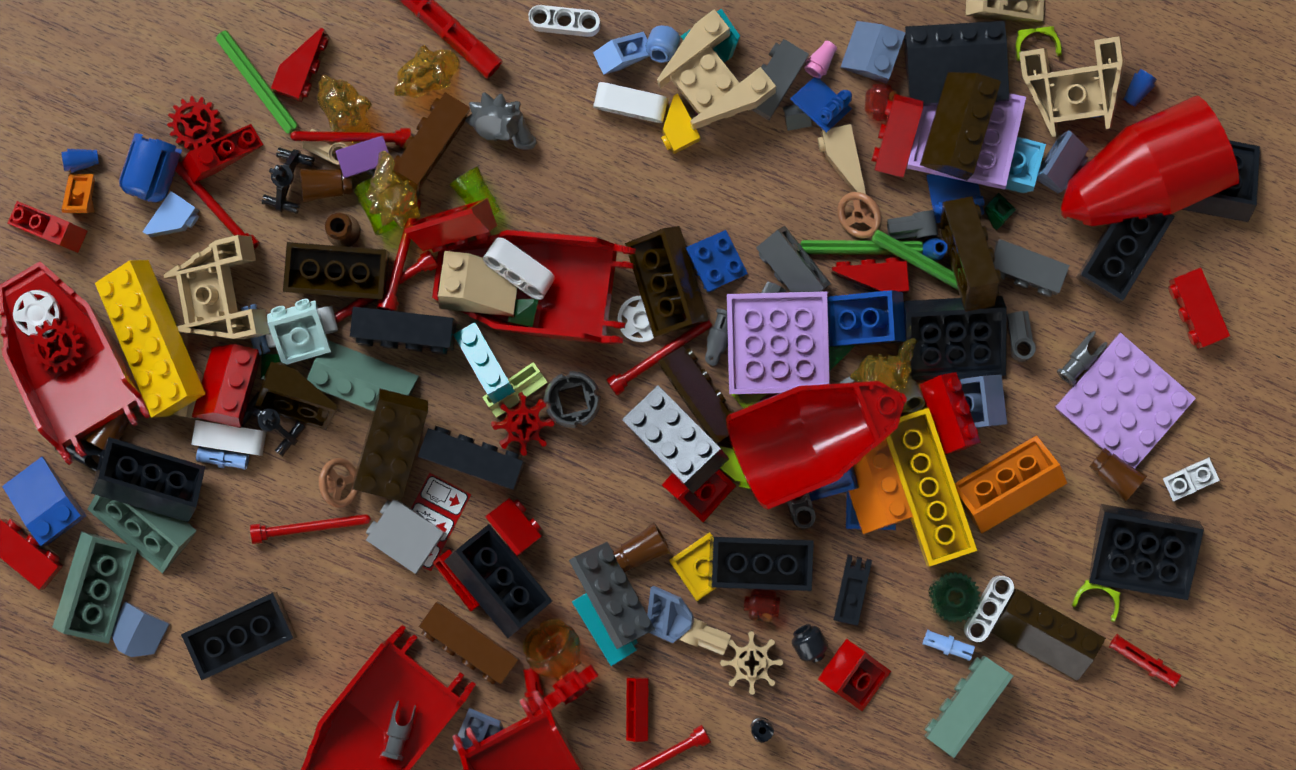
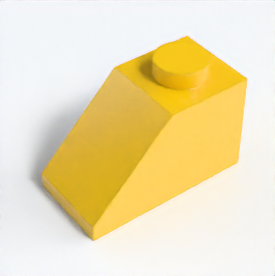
(677, 127)

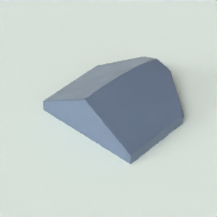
(668, 615)
(137, 631)
(482, 726)

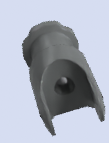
(717, 338)
(1080, 360)
(397, 736)

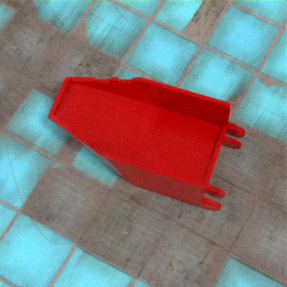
(579, 296)
(75, 400)
(358, 721)
(525, 745)

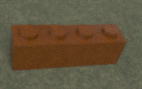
(431, 140)
(468, 642)

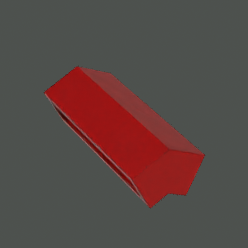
(454, 582)
(637, 709)

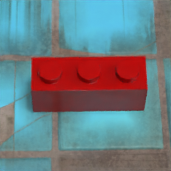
(897, 135)
(1198, 308)
(950, 413)
(26, 555)

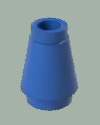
(1139, 87)
(79, 159)
(930, 251)

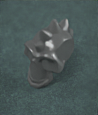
(500, 120)

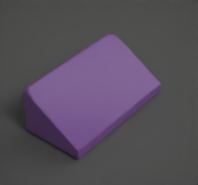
(360, 156)

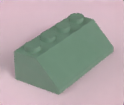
(358, 376)
(155, 535)
(94, 588)
(968, 705)

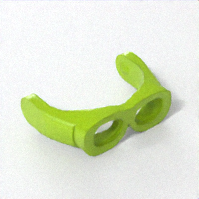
(1049, 31)
(1114, 594)

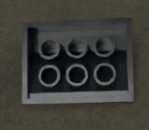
(958, 47)
(1238, 200)
(956, 339)
(1145, 551)

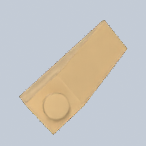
(1006, 9)
(842, 154)

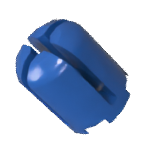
(149, 168)

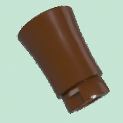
(324, 184)
(349, 234)
(112, 429)
(1117, 474)
(642, 548)

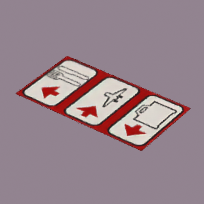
(442, 506)

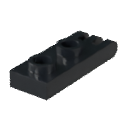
(852, 591)

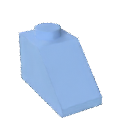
(621, 52)
(172, 217)

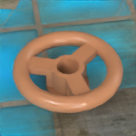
(863, 212)
(333, 483)

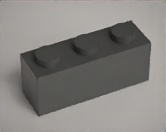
(782, 70)
(791, 263)
(1029, 268)

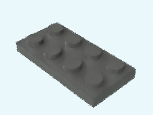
(611, 595)

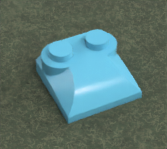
(1025, 165)

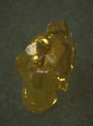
(426, 72)
(343, 106)
(391, 195)
(891, 370)

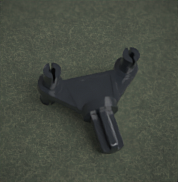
(283, 177)
(270, 421)

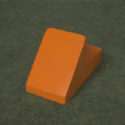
(79, 194)

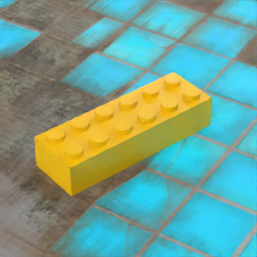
(149, 338)
(930, 489)

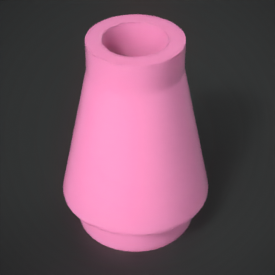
(820, 60)

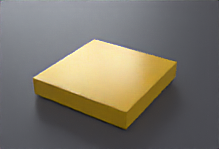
(693, 567)

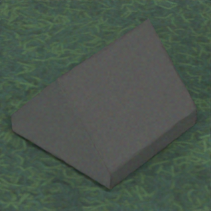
(796, 118)

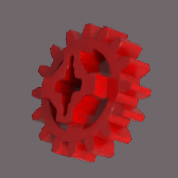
(192, 133)
(46, 340)

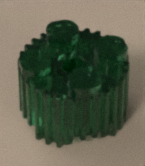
(958, 583)

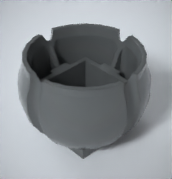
(562, 383)

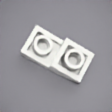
(1191, 479)

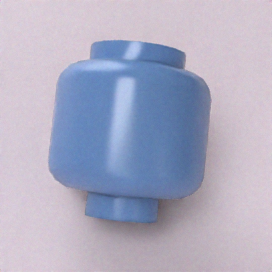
(662, 43)

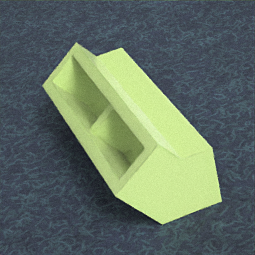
(525, 381)

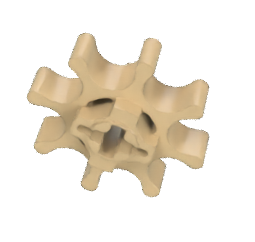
(763, 662)

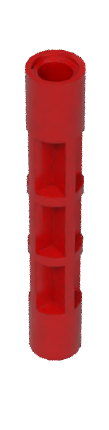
(456, 35)

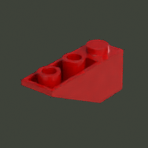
(296, 71)
(221, 153)
(47, 226)
(875, 276)

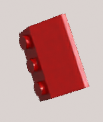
(453, 226)
(227, 384)

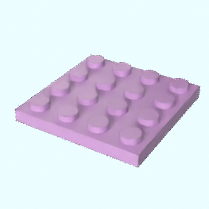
(997, 148)
(777, 341)
(1125, 401)

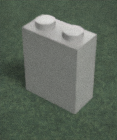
(404, 535)

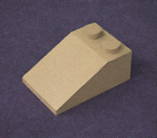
(474, 287)

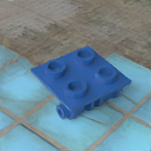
(822, 103)
(947, 189)
(716, 261)

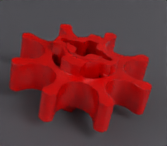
(530, 429)
(570, 687)

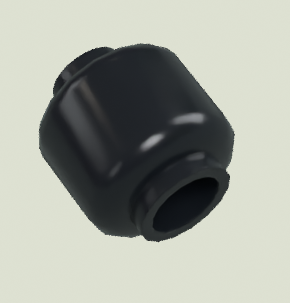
(809, 643)

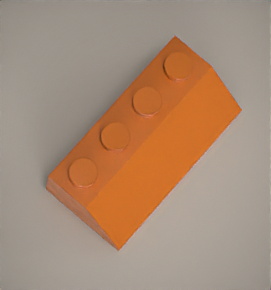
(1010, 484)
(880, 495)

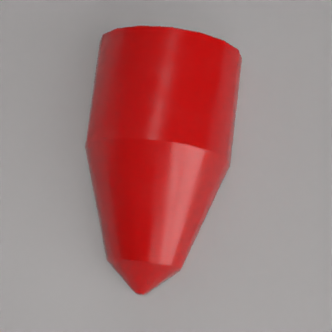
(1154, 167)
(810, 436)

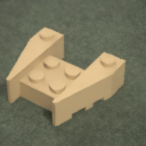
(707, 80)
(1077, 91)
(209, 292)

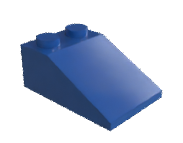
(866, 318)
(43, 502)

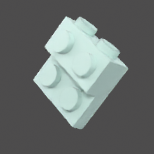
(298, 331)

